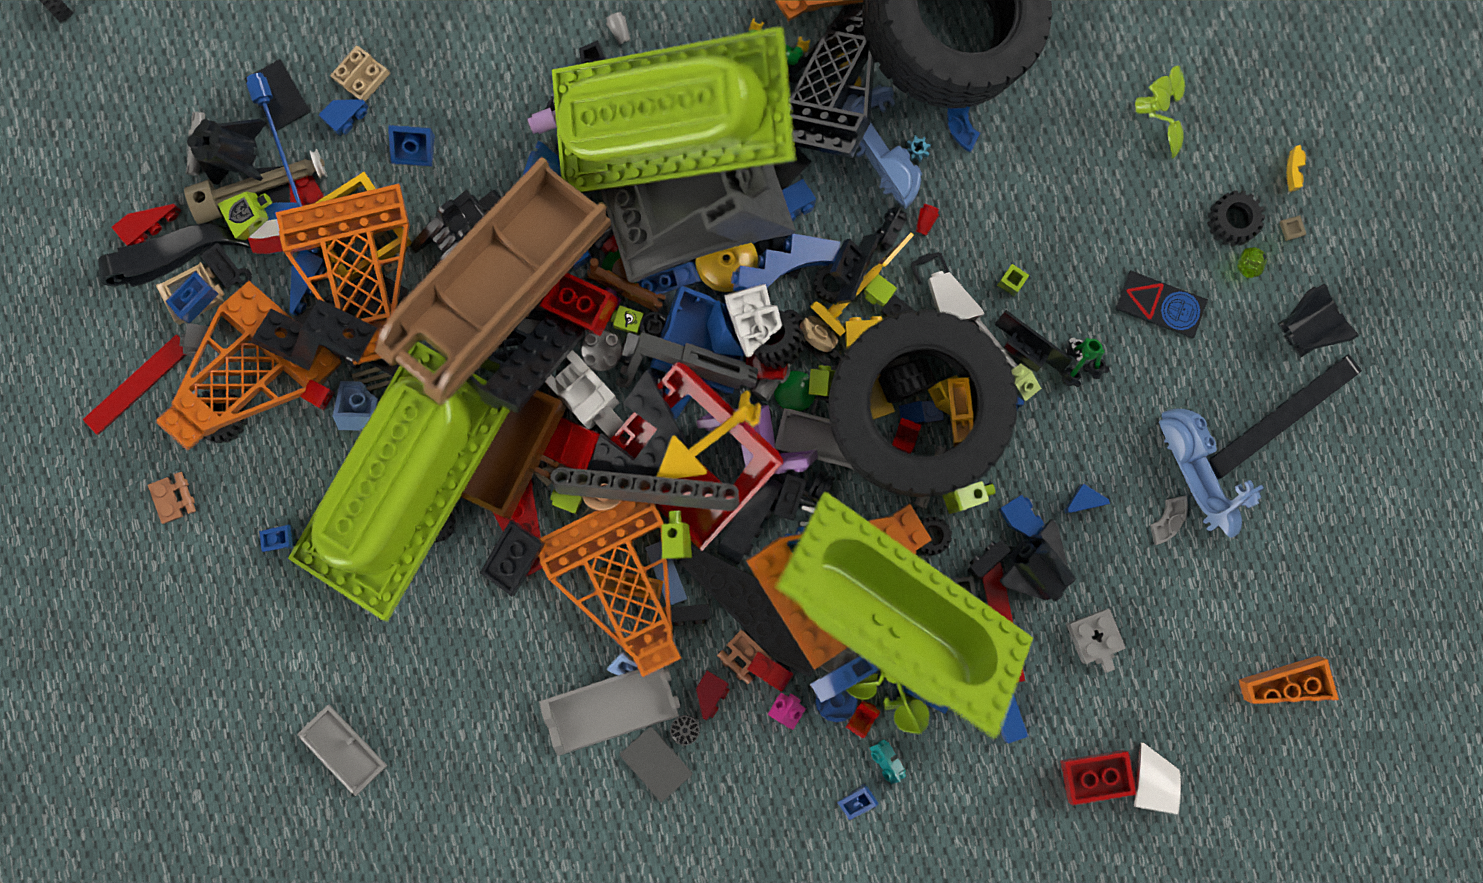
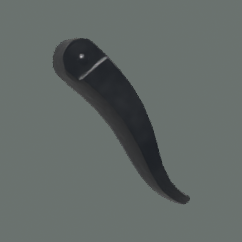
(162, 255)

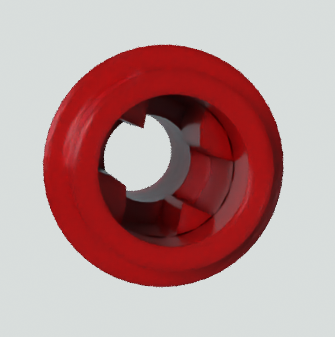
(927, 217)

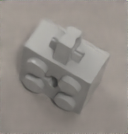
(1108, 641)

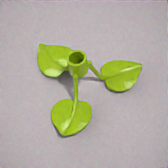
(1163, 89)
(911, 717)

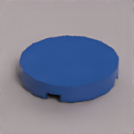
(843, 707)

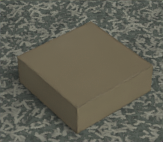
(1292, 228)

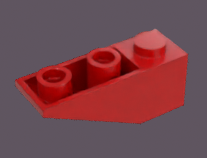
(134, 225)

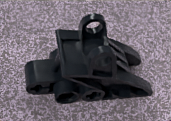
(454, 222)

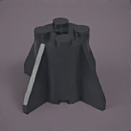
(226, 147)
(1316, 323)
(1039, 565)

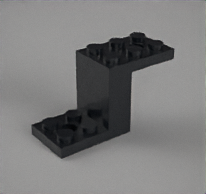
(322, 328)

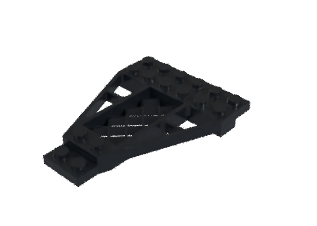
(825, 124)
(529, 364)

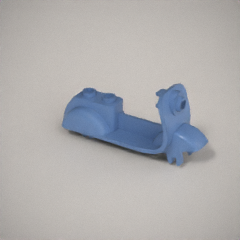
(893, 166)
(1191, 444)

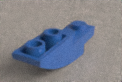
(843, 677)

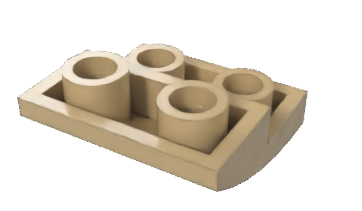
(360, 74)

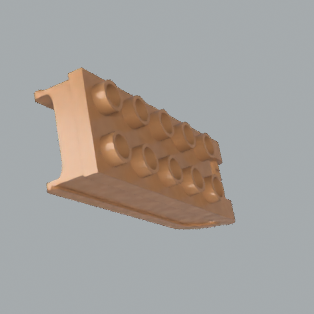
(493, 278)

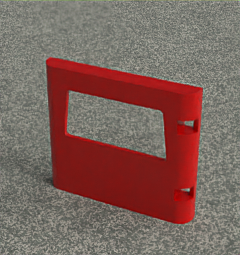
(705, 523)

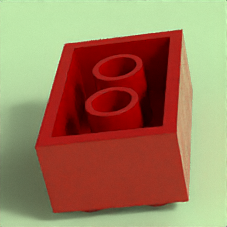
(580, 303)
(1098, 777)

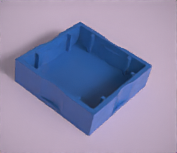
(688, 325)

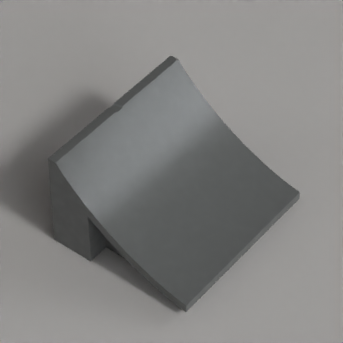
(694, 217)

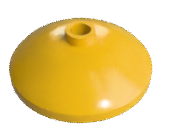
(717, 272)

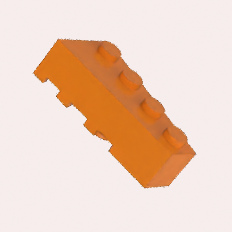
(1294, 682)

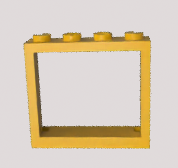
(385, 252)

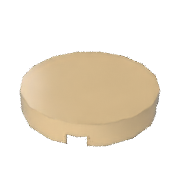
(818, 334)

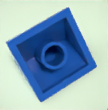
(411, 145)
(191, 298)
(722, 332)

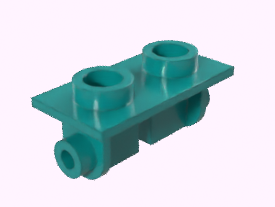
(892, 770)

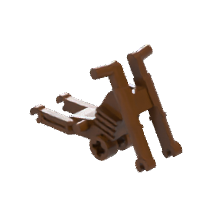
(618, 281)

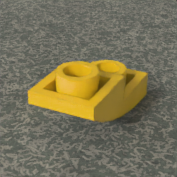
(1295, 162)

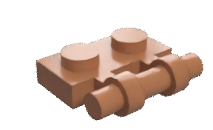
(166, 501)
(746, 649)

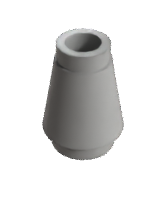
(618, 27)

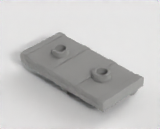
(809, 432)
(342, 750)

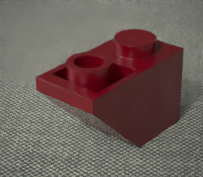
(709, 692)

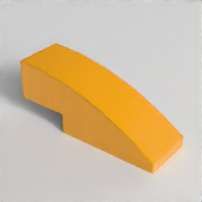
(960, 408)
(611, 584)

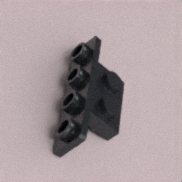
(852, 264)
(1030, 345)

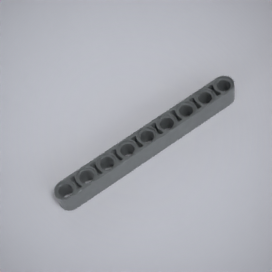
(652, 495)

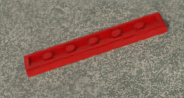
(135, 386)
(997, 597)

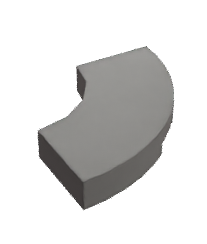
(1171, 521)

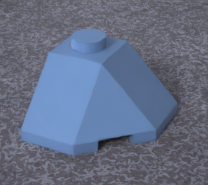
(353, 406)

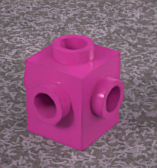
(787, 710)

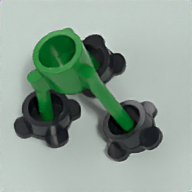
(1083, 351)

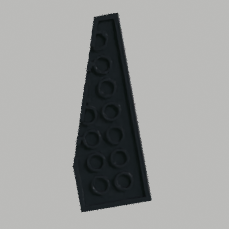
(749, 605)

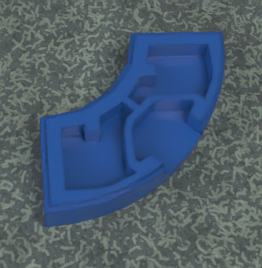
(961, 127)

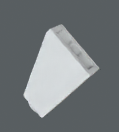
(952, 297)

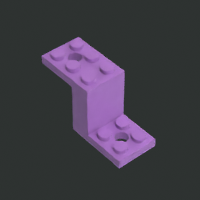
(793, 460)

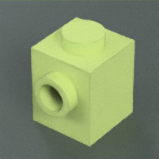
(1025, 382)

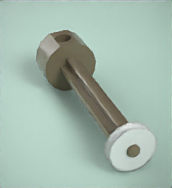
(204, 198)

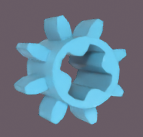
(918, 155)

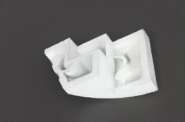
(753, 317)
(1157, 782)

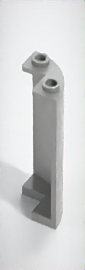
(608, 709)

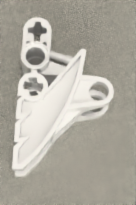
(586, 396)

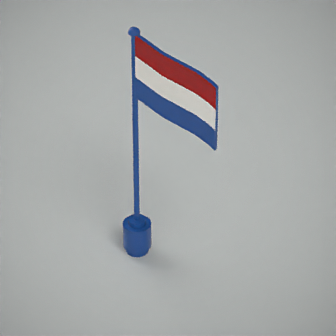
(267, 238)

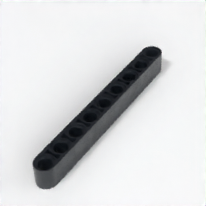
(1284, 416)

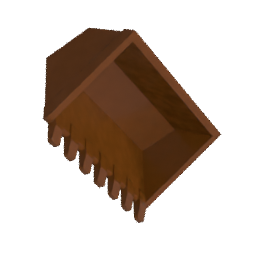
(515, 456)

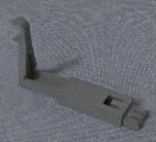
(702, 361)

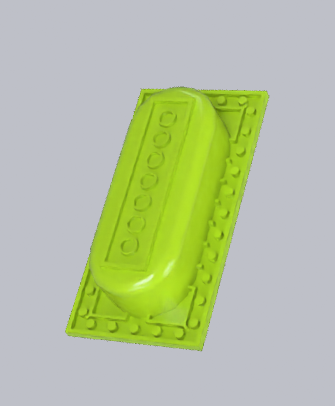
(674, 112)
(397, 488)
(905, 616)

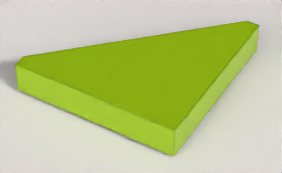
(894, 704)

